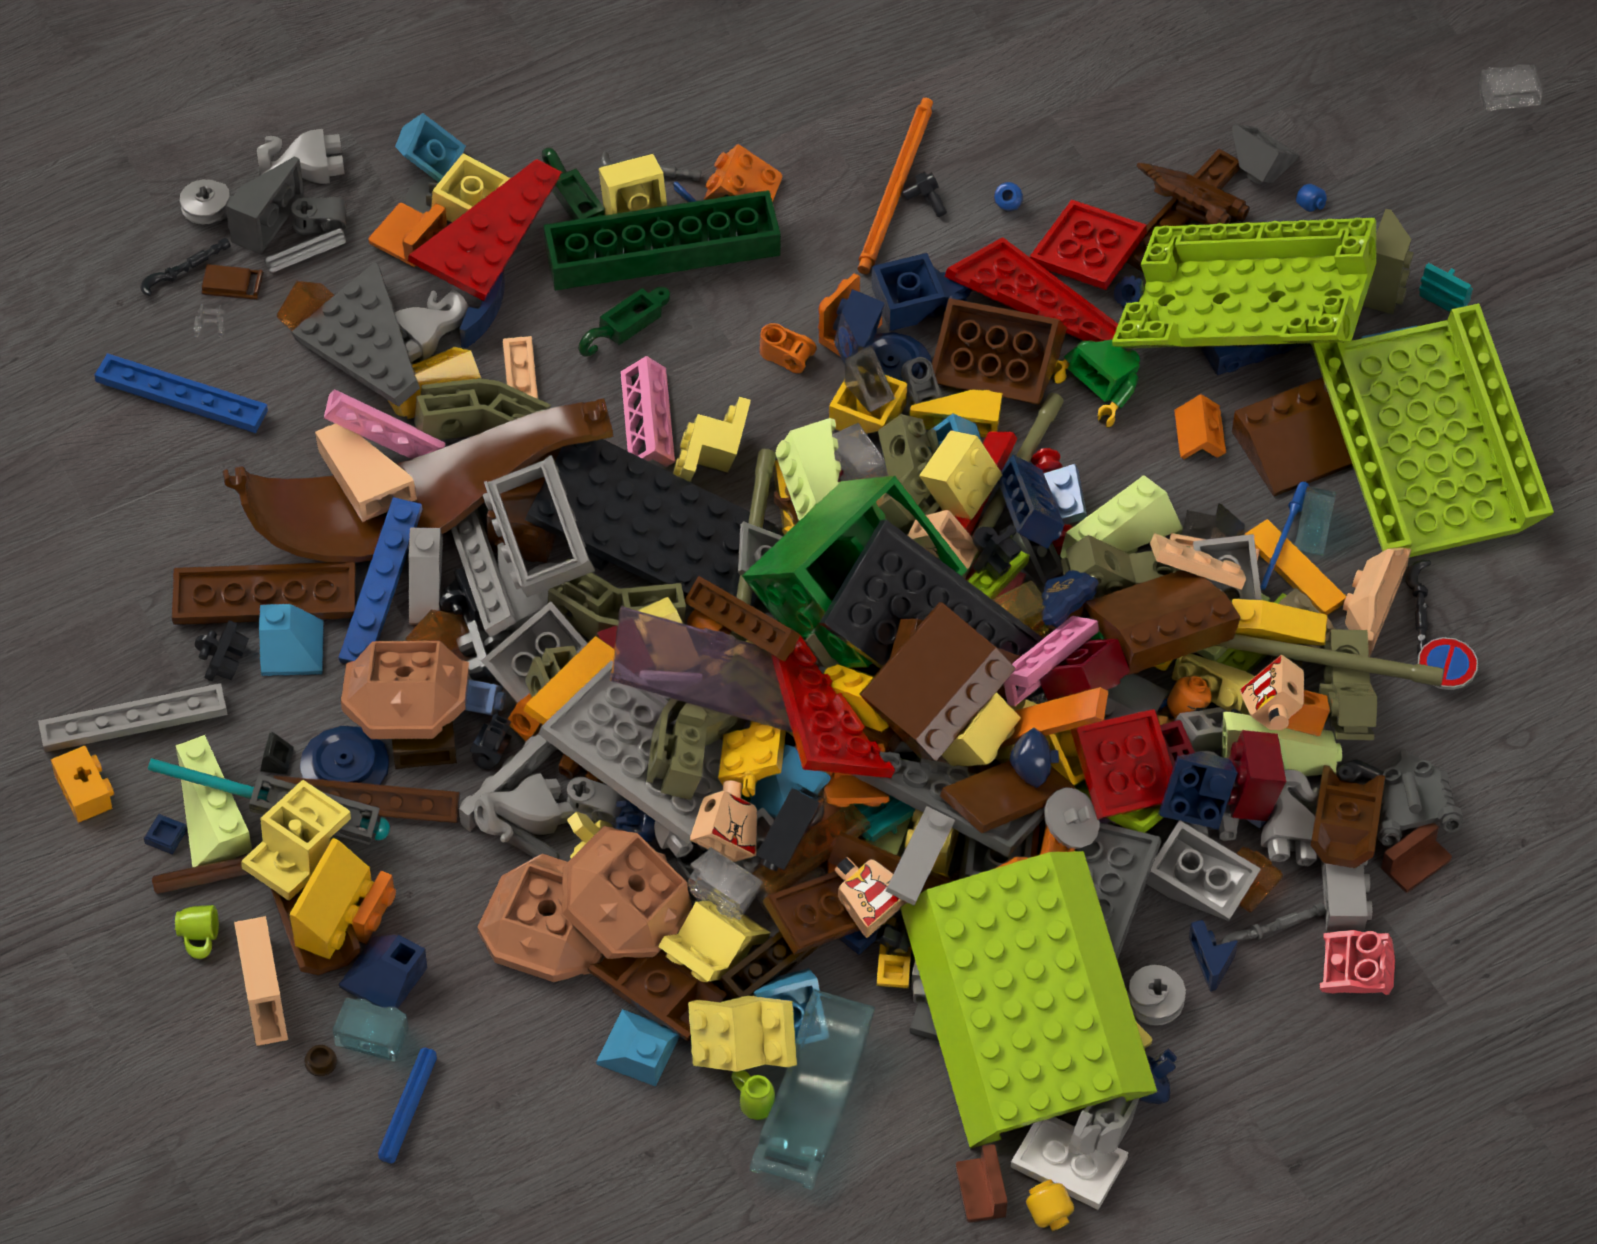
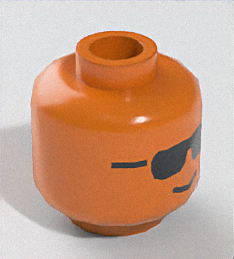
(1189, 695)

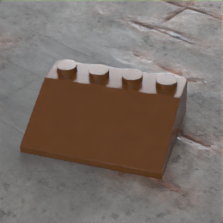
(997, 350)
(1292, 437)
(1165, 618)
(937, 682)

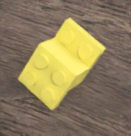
(712, 441)
(295, 839)
(712, 942)
(742, 1033)

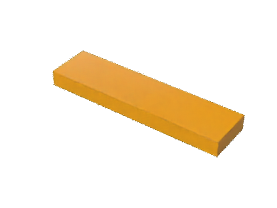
(1297, 569)
(569, 680)

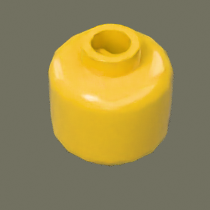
(1050, 1205)

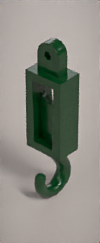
(572, 189)
(622, 322)

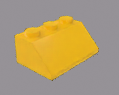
(447, 366)
(850, 684)
(330, 900)

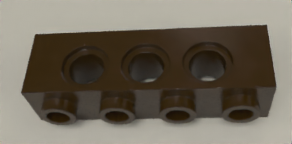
(760, 967)

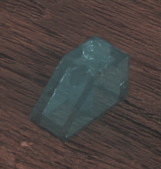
(1315, 520)

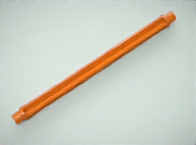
(895, 186)

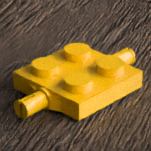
(751, 755)

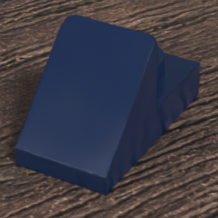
(1212, 958)

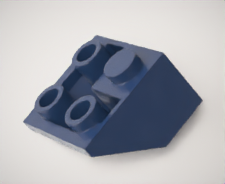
(1199, 789)
(386, 971)

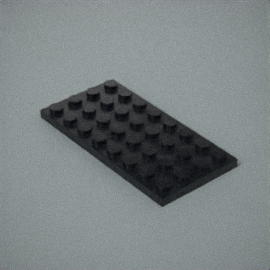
(646, 518)
(905, 581)

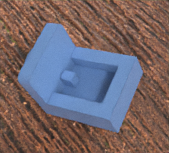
(484, 698)

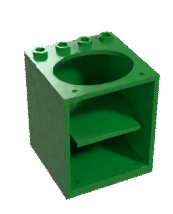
(816, 555)

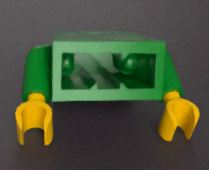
(1105, 370)

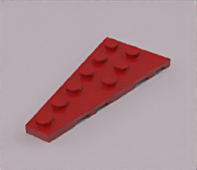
(484, 238)
(1024, 285)
(823, 722)

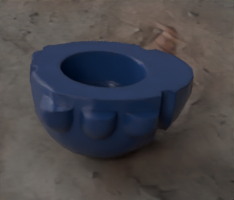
(1129, 290)

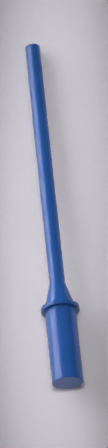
(1295, 506)

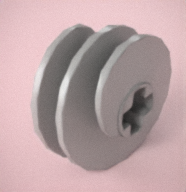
(204, 201)
(1157, 1008)

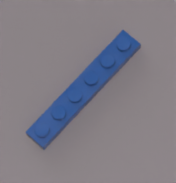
(181, 393)
(381, 578)

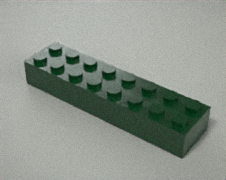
(662, 240)

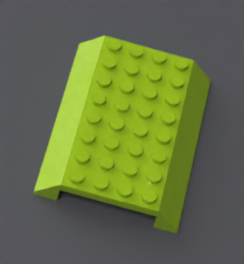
(1434, 434)
(1026, 994)

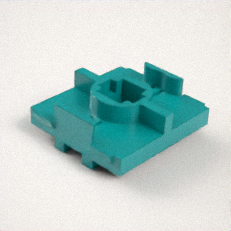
(1444, 288)
(885, 817)

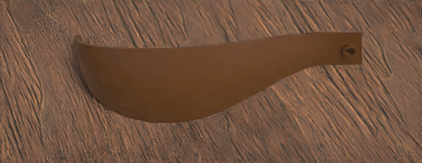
(320, 523)

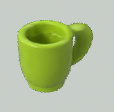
(197, 924)
(756, 1094)

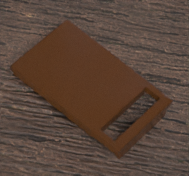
(230, 281)

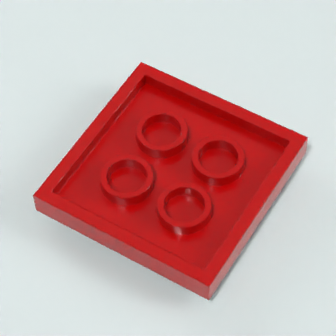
(1088, 244)
(1124, 763)

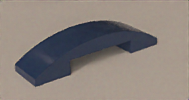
(479, 320)

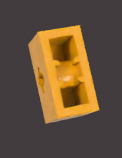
(82, 783)

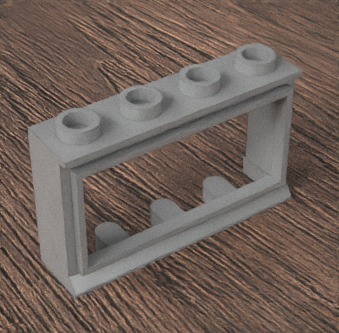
(555, 575)

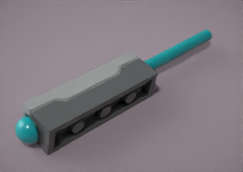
(270, 791)

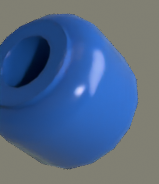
(1004, 192)
(1311, 197)

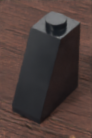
(789, 827)

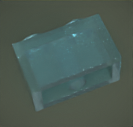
(370, 1029)

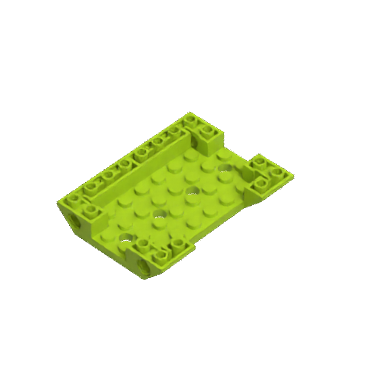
(1307, 265)

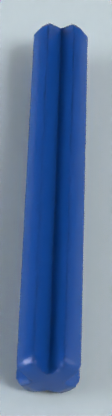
(407, 1105)

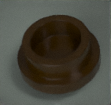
(320, 1060)

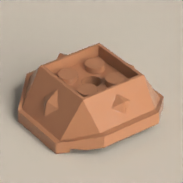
(405, 689)
(607, 909)
(523, 937)

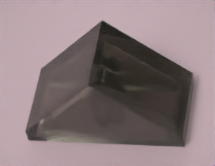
(867, 380)

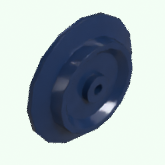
(895, 349)
(346, 756)

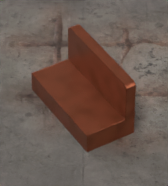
(1415, 858)
(982, 1186)

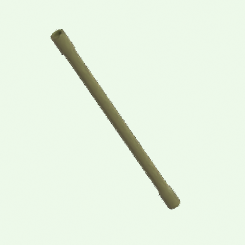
(1045, 417)
(763, 474)
(1417, 673)

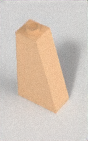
(363, 471)
(261, 981)

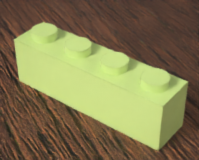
(809, 464)
(1129, 518)
(212, 815)

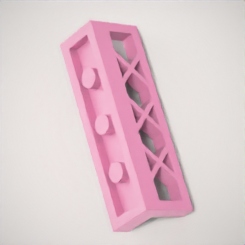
(653, 409)
(379, 426)
(1046, 656)

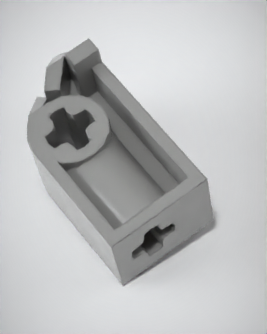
(1102, 1126)

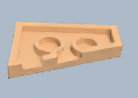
(1196, 562)

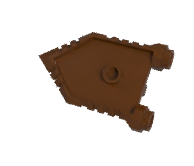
(1196, 196)

